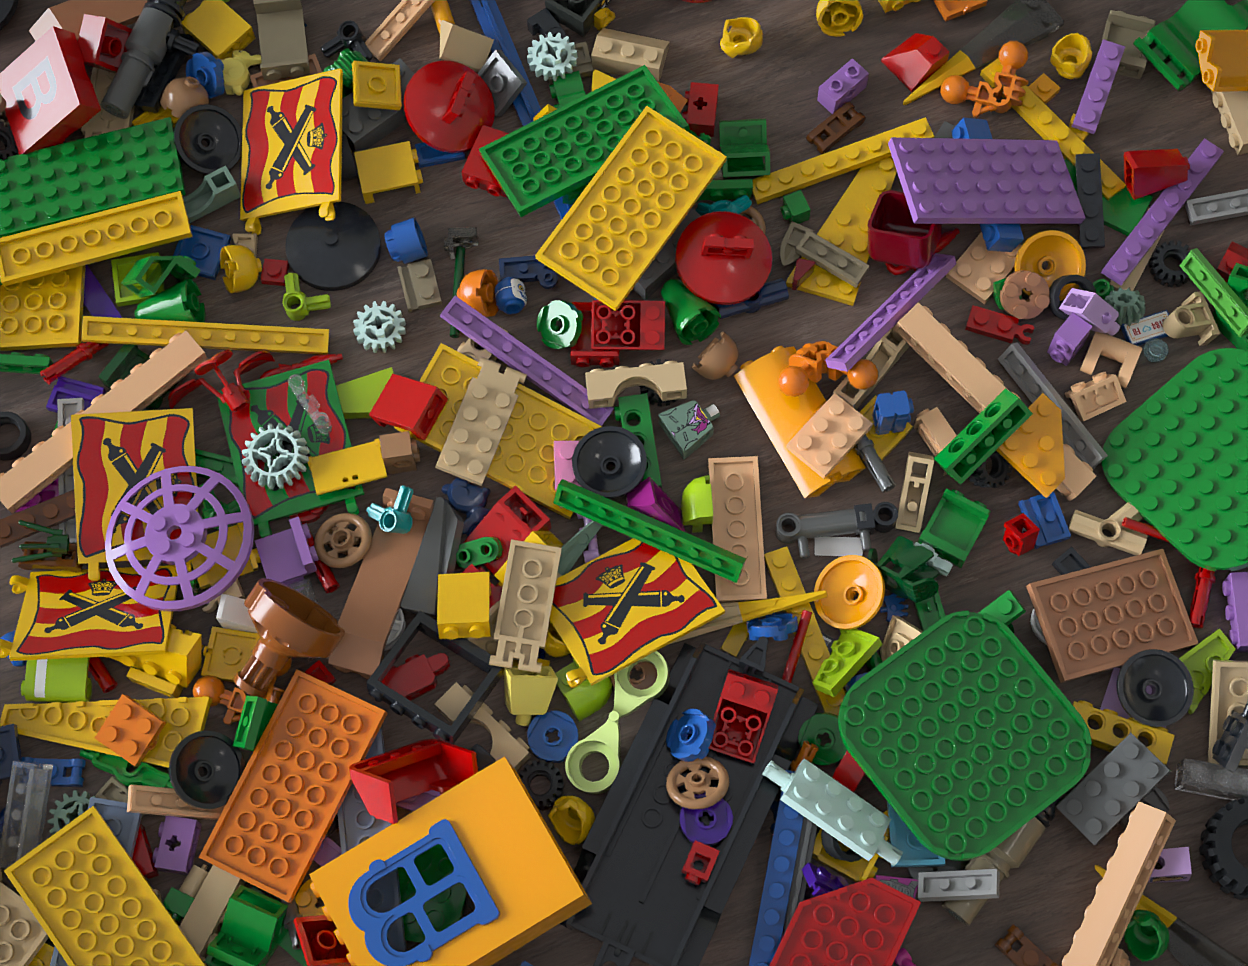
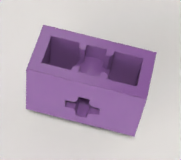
(842, 86)
(1069, 339)
(180, 858)

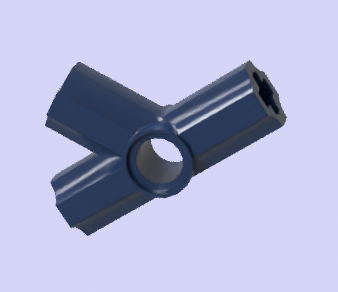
(770, 293)

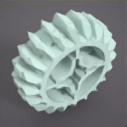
(293, 460)

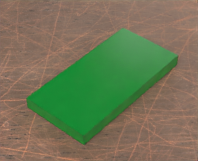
(1121, 210)

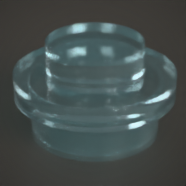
(1155, 350)

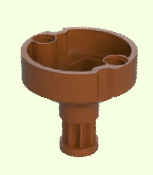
(287, 628)

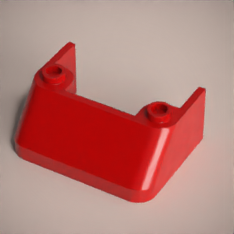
(410, 772)

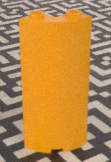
(1224, 59)
(786, 415)

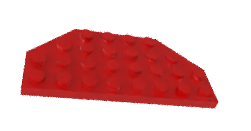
(848, 927)

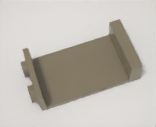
(282, 39)

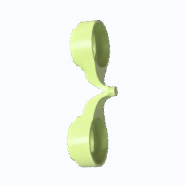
(607, 737)

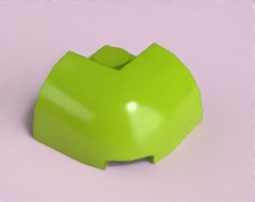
(697, 504)
(584, 698)

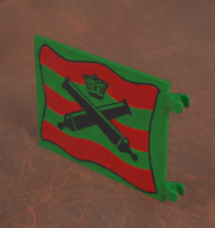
(275, 403)

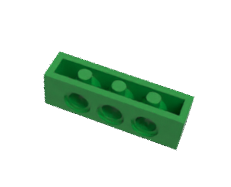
(638, 408)
(983, 436)

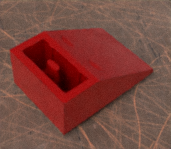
(631, 327)
(509, 519)
(742, 715)

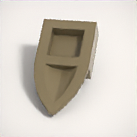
(790, 241)

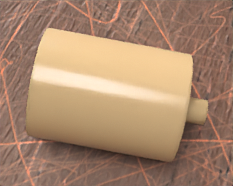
(194, 880)

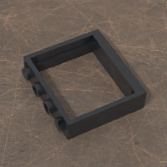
(419, 716)

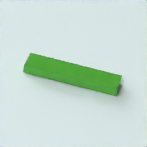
(1216, 291)

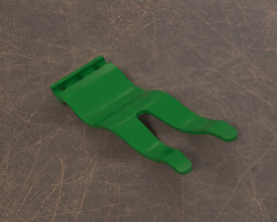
(1178, 37)

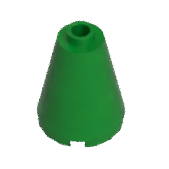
(174, 304)
(689, 314)

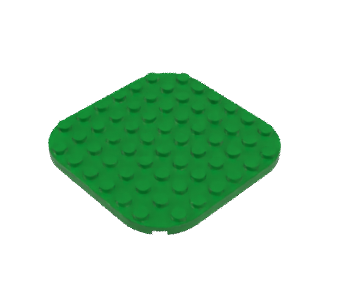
(1188, 460)
(964, 735)

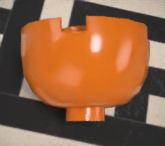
(478, 291)

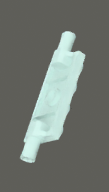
(835, 809)

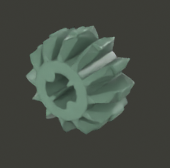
(1128, 304)

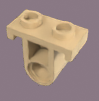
(1191, 320)

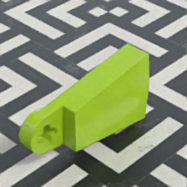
(361, 394)

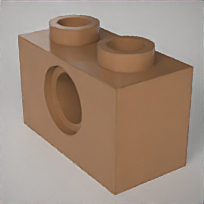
(399, 452)

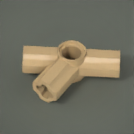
(1123, 538)

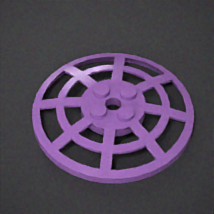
(185, 547)

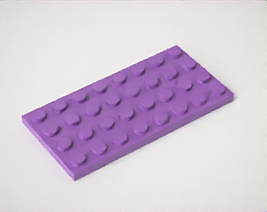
(985, 181)

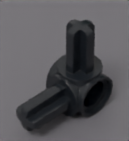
(354, 43)

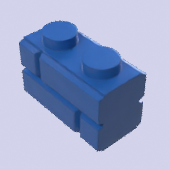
(892, 412)

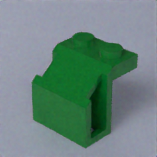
(744, 145)
(178, 266)
(248, 928)

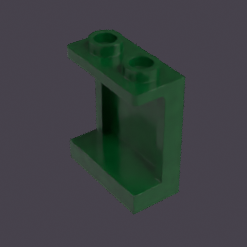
(120, 368)

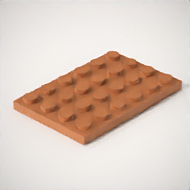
(1110, 613)

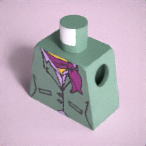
(688, 426)

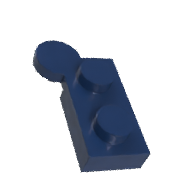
(527, 270)

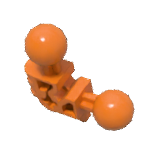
(1012, 57)
(810, 363)
(214, 688)

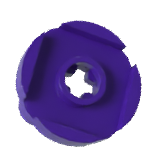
(717, 829)

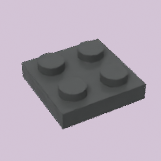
(503, 81)

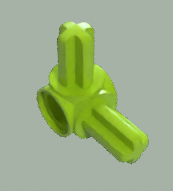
(295, 296)

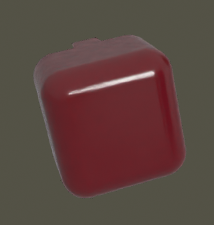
(896, 238)

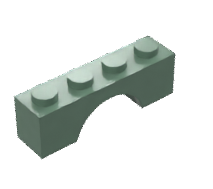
(214, 192)

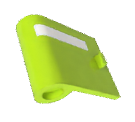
(57, 680)

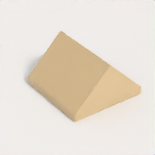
(464, 46)

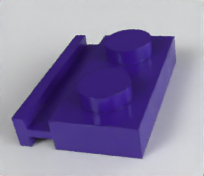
(70, 388)
(821, 880)

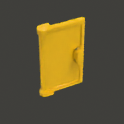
(346, 464)

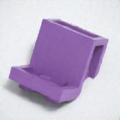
(287, 554)

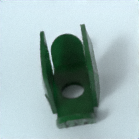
(910, 575)

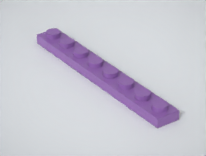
(1161, 214)
(890, 313)
(522, 359)

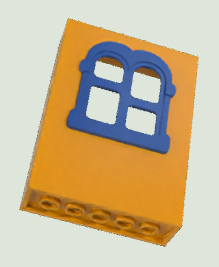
(497, 852)

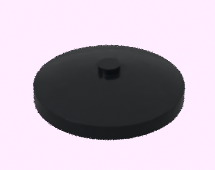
(336, 251)

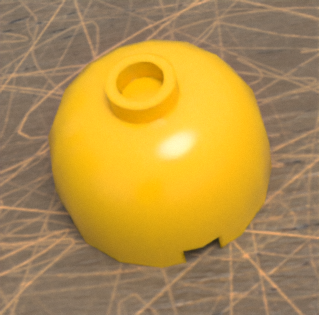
(839, 16)
(240, 268)

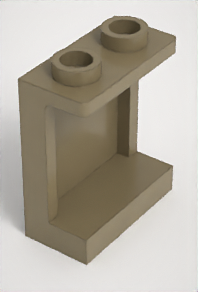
(1124, 30)

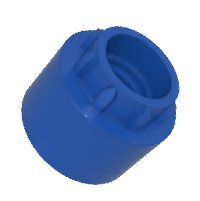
(406, 241)

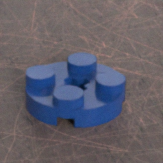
(212, 67)
(774, 625)
(538, 741)
(698, 744)

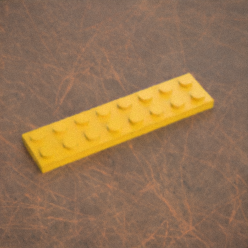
(93, 238)

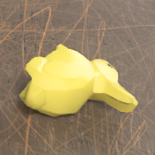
(236, 71)

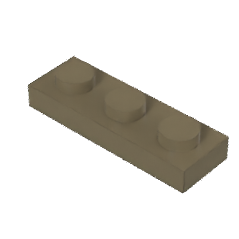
(832, 258)

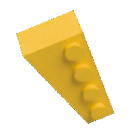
(177, 665)

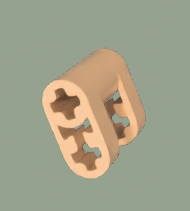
(1113, 349)

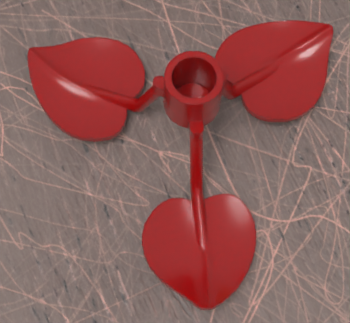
(232, 393)

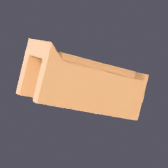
(934, 430)

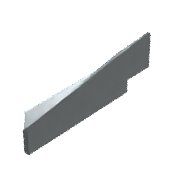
(434, 557)

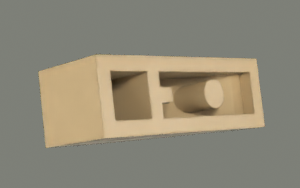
(914, 491)

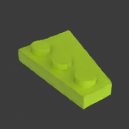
(847, 658)
(1200, 663)

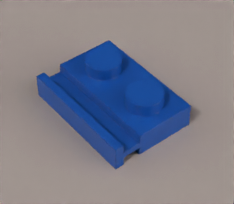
(1047, 517)

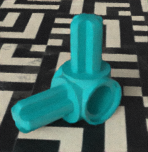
(737, 206)
(394, 518)

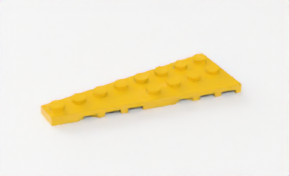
(849, 229)
(80, 721)

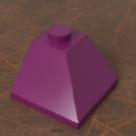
(655, 503)

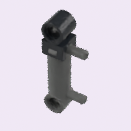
(859, 520)

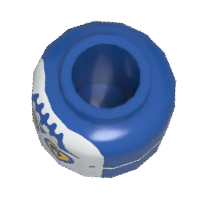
(510, 295)

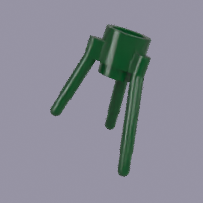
(57, 543)

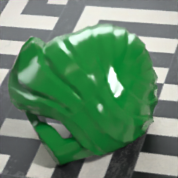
(1146, 936)

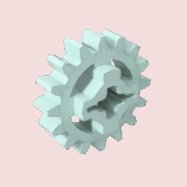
(549, 54)
(368, 327)

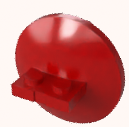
(448, 105)
(723, 258)

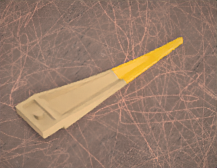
(748, 610)

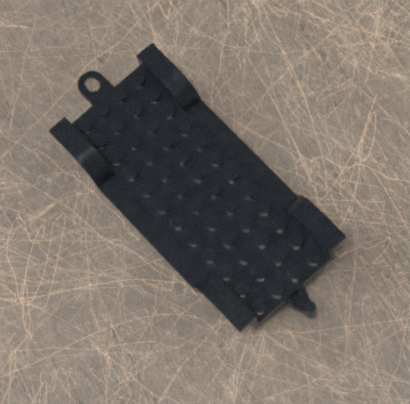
(637, 843)

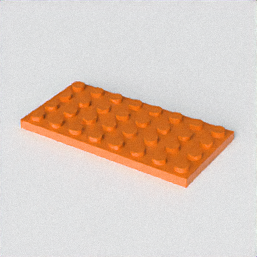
(293, 786)

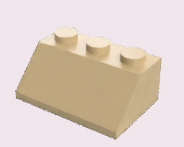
(624, 52)

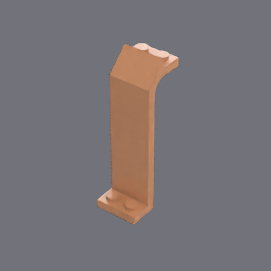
(70, 14)
(379, 591)

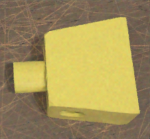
(528, 692)

